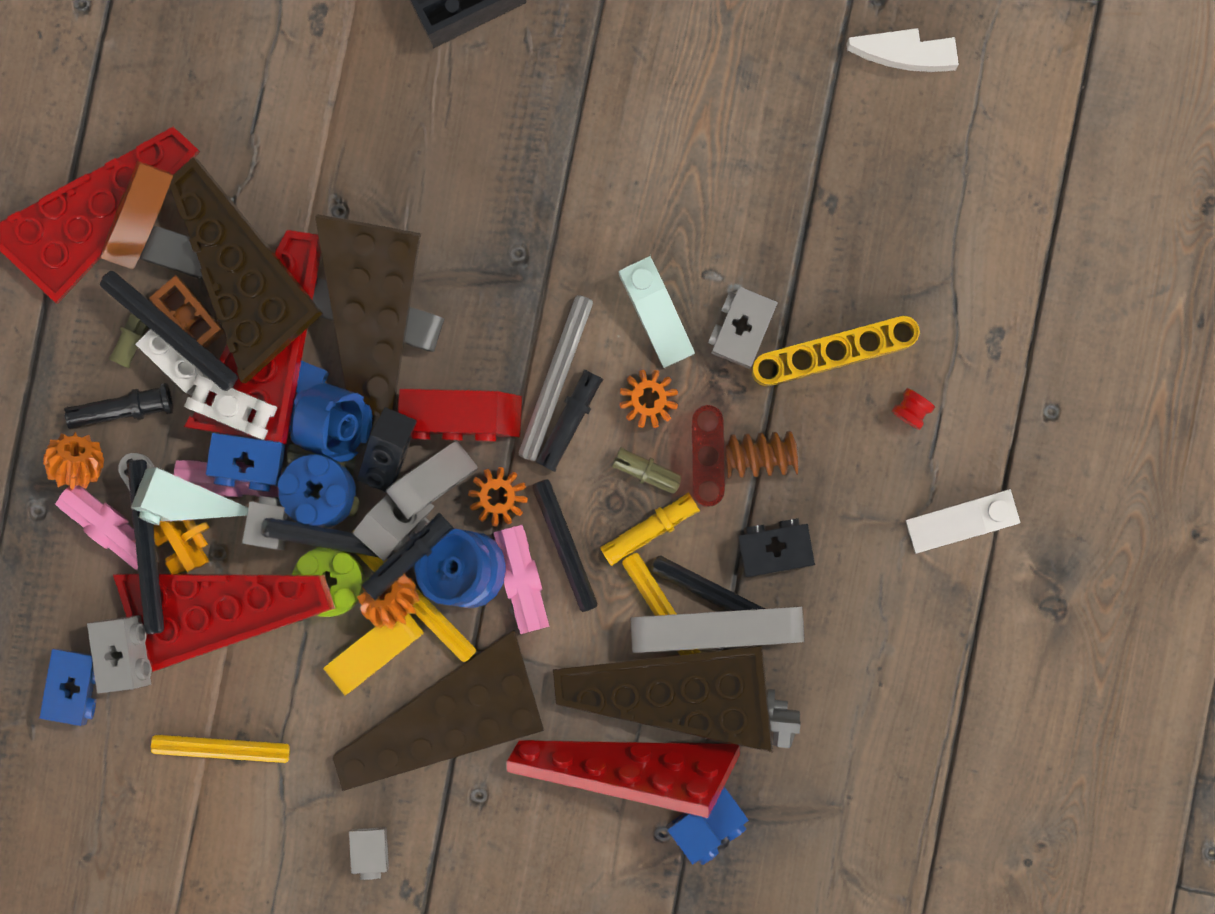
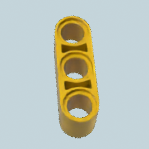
(371, 654)

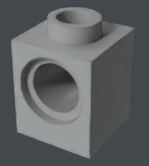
(369, 852)

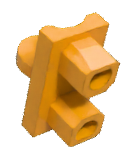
(186, 541)

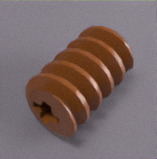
(761, 454)

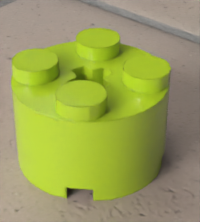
(341, 566)

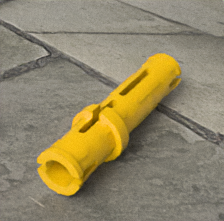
(655, 525)

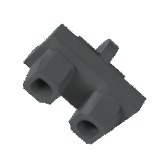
(783, 722)

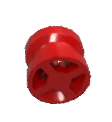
(913, 409)

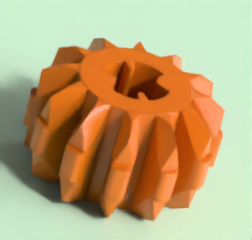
(638, 393)
(73, 460)
(499, 508)
(391, 605)

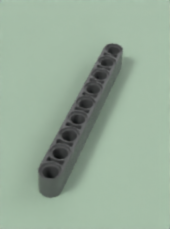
(175, 253)

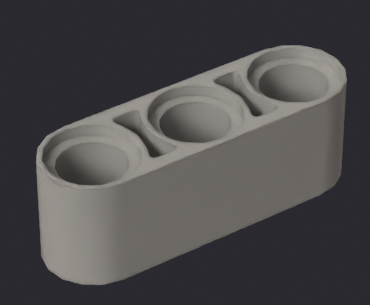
(432, 479)

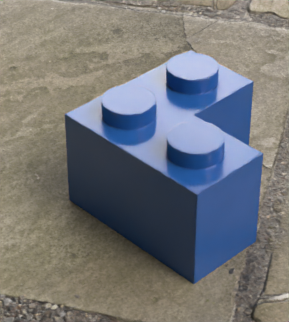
(701, 835)

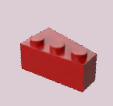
(462, 413)

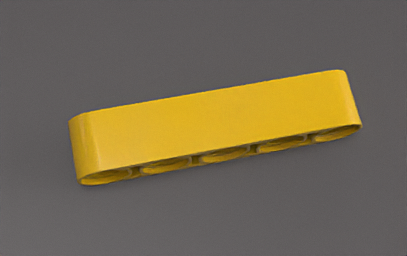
(848, 339)

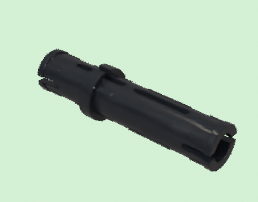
(569, 420)
(402, 560)

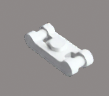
(231, 407)

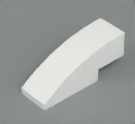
(905, 51)

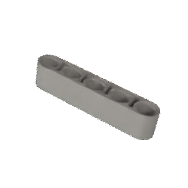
(717, 629)

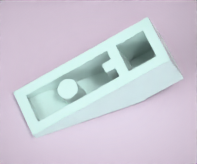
(656, 311)
(173, 499)

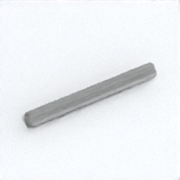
(555, 378)

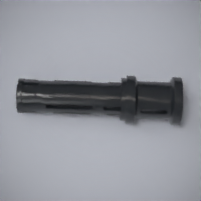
(134, 404)

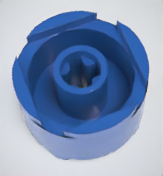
(331, 421)
(297, 486)

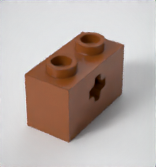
(187, 311)

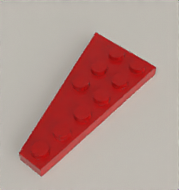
(68, 228)
(279, 378)
(222, 609)
(657, 774)

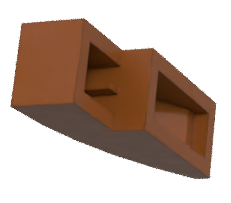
(136, 215)

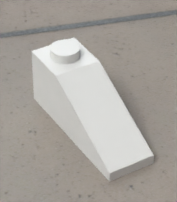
(963, 521)

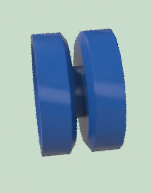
(462, 570)

